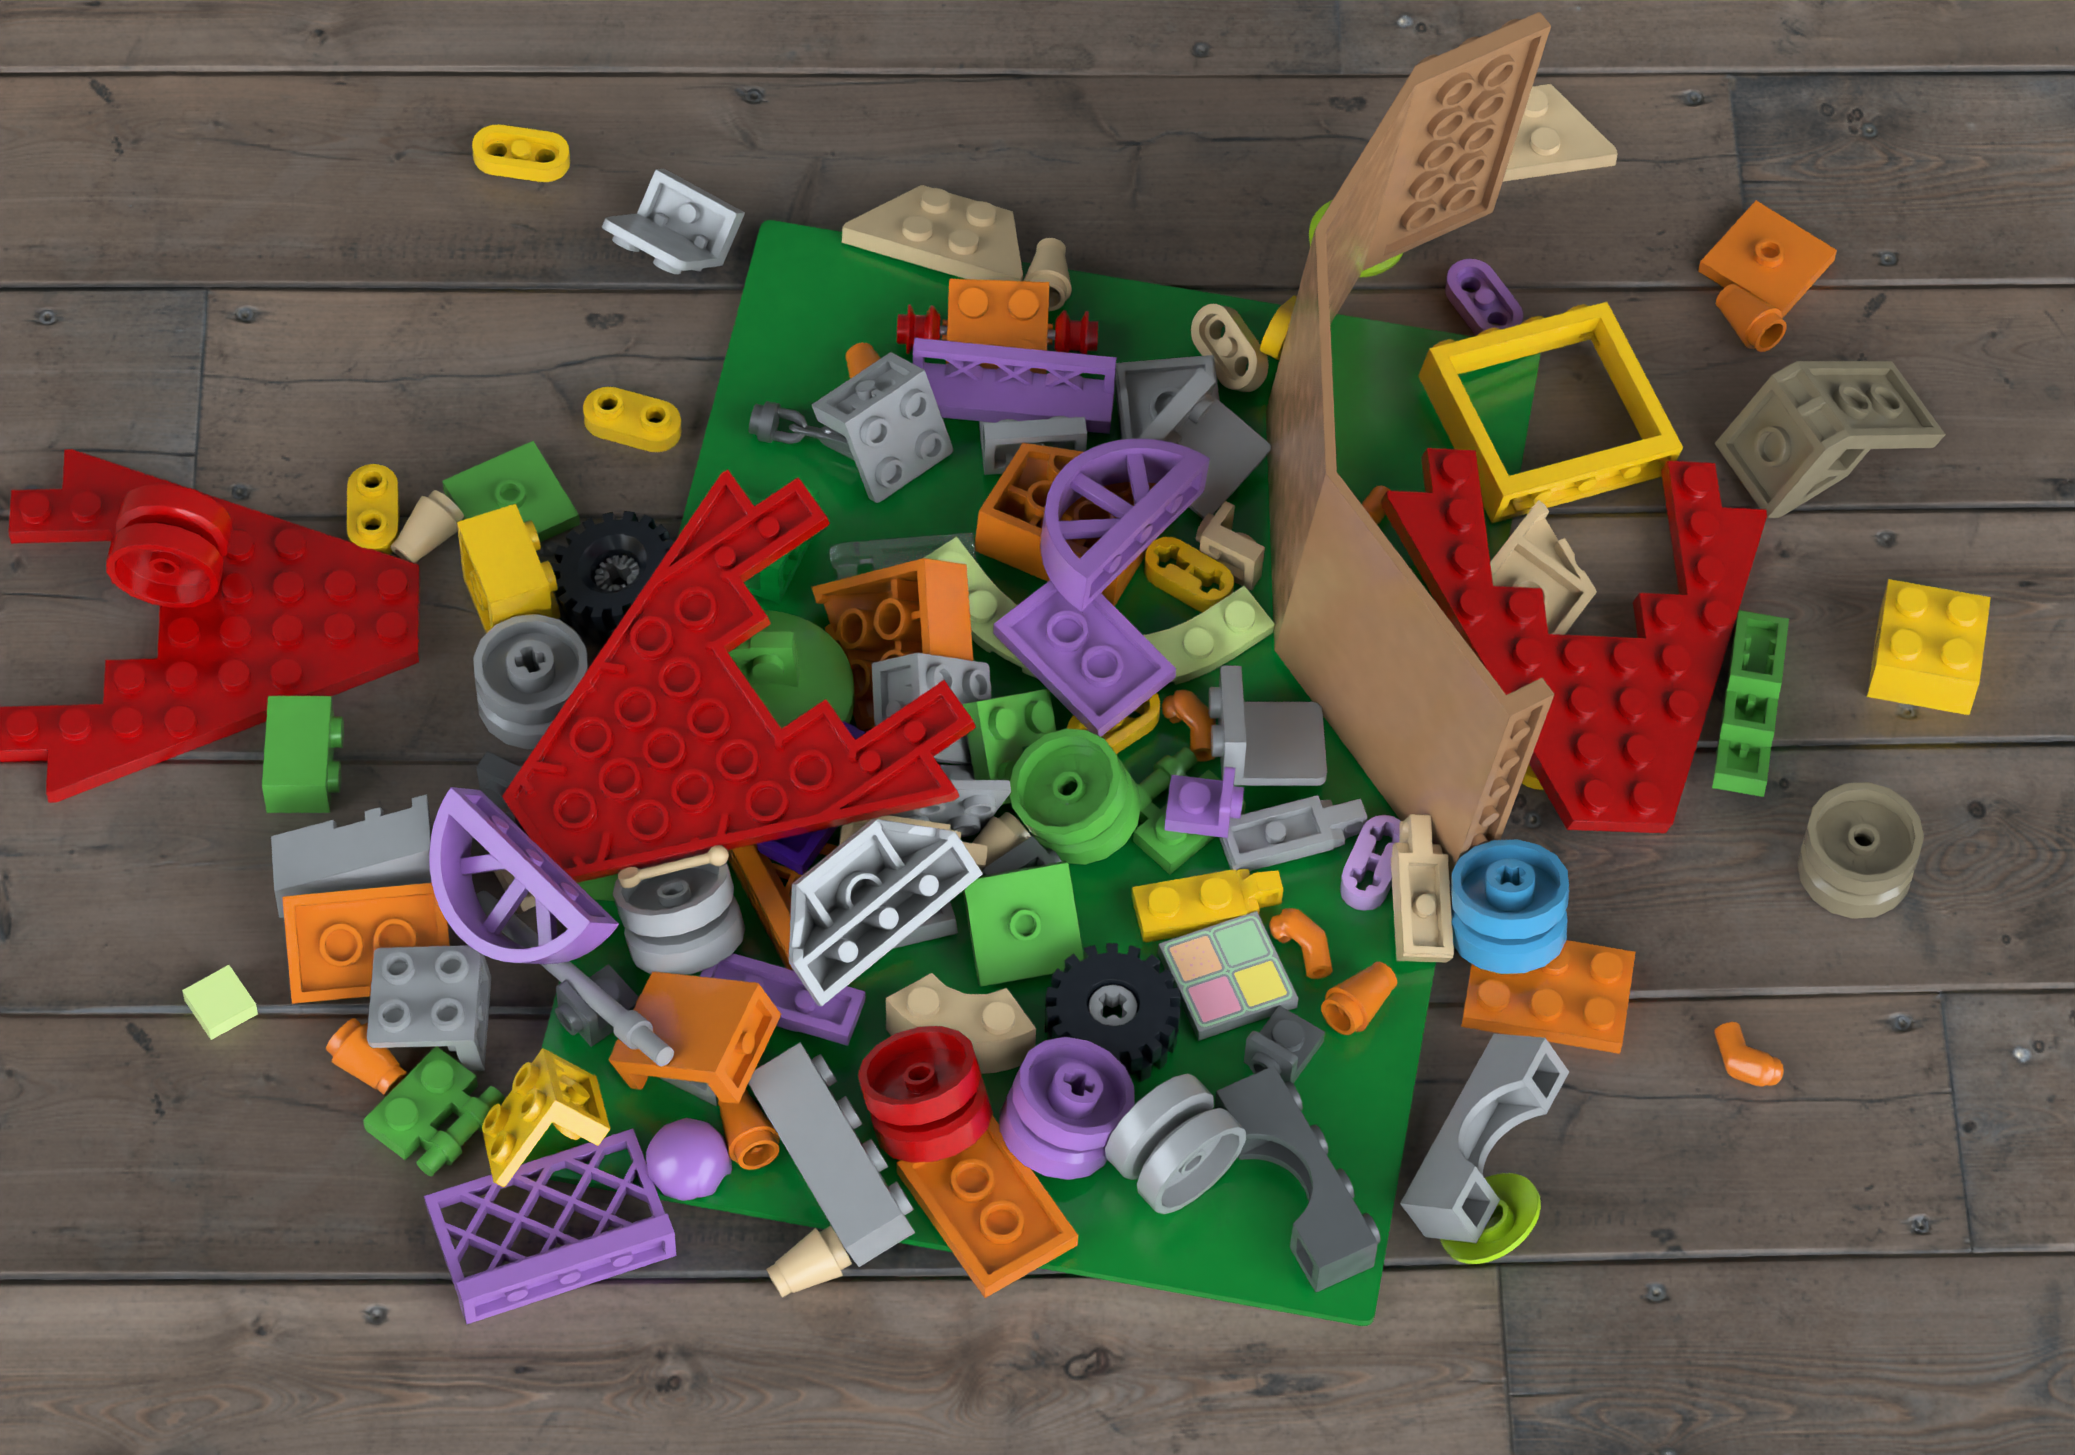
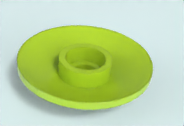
(1508, 1225)

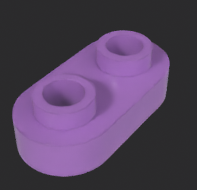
(1488, 304)

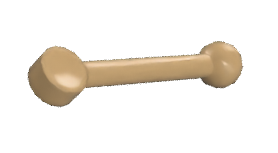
(631, 876)

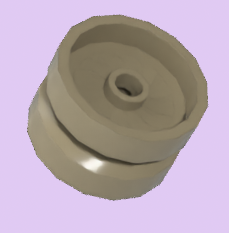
(1860, 850)

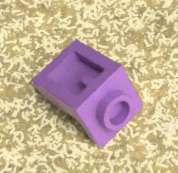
(1203, 804)

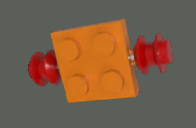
(999, 316)

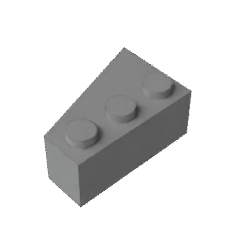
(355, 856)

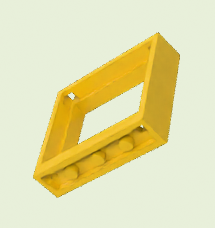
(1571, 479)

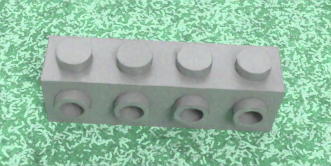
(830, 1154)

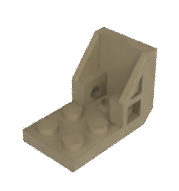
(1818, 424)

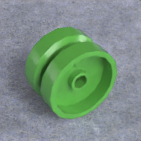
(1075, 795)

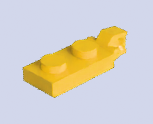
(1202, 901)

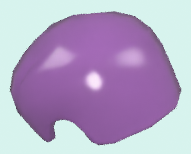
(687, 1159)

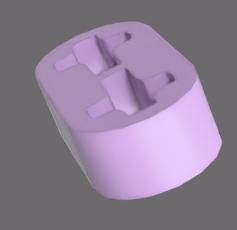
(1364, 858)

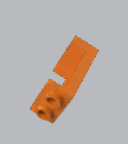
(710, 1025)

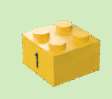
(504, 567)
(1929, 647)

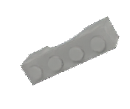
(1508, 1086)

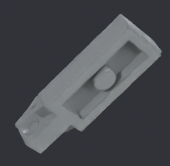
(1290, 832)

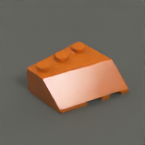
(1014, 514)
(897, 614)

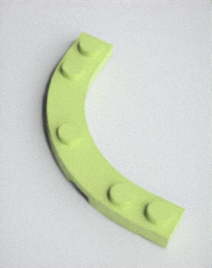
(1190, 647)

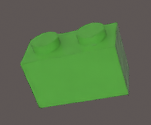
(300, 754)

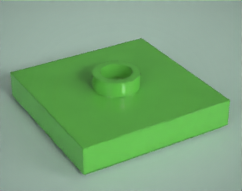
(518, 479)
(1022, 923)

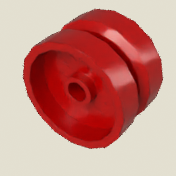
(169, 546)
(925, 1094)

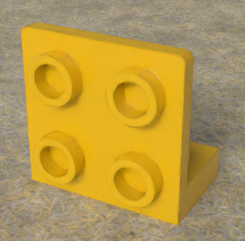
(541, 1095)

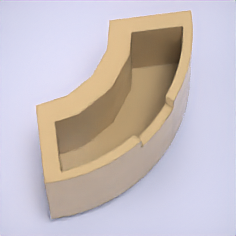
(991, 1021)

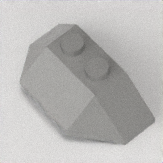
(871, 899)

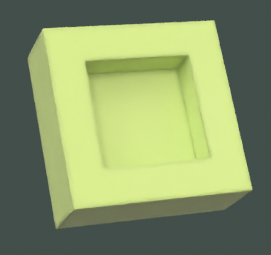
(220, 1002)

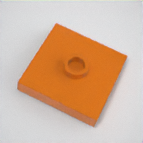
(1768, 258)

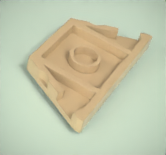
(1556, 139)
(941, 234)
(1540, 560)

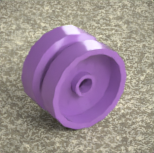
(1065, 1107)

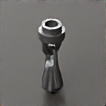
(765, 421)

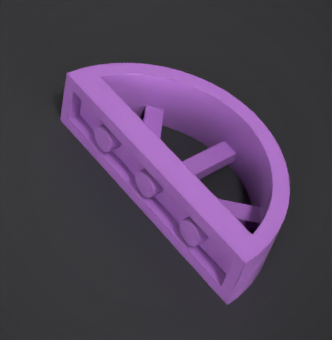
(1179, 481)
(472, 814)

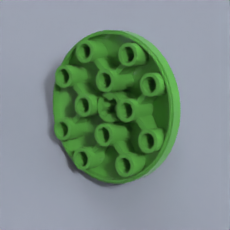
(796, 668)

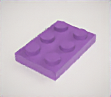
(1085, 658)

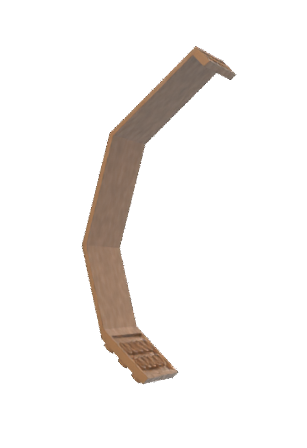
(1344, 601)

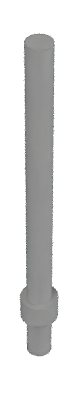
(628, 1025)

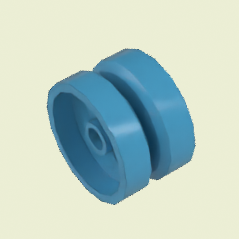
(1509, 906)

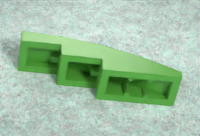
(1750, 703)

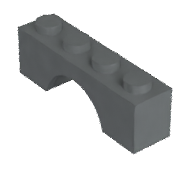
(1331, 1234)

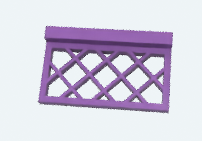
(559, 1268)

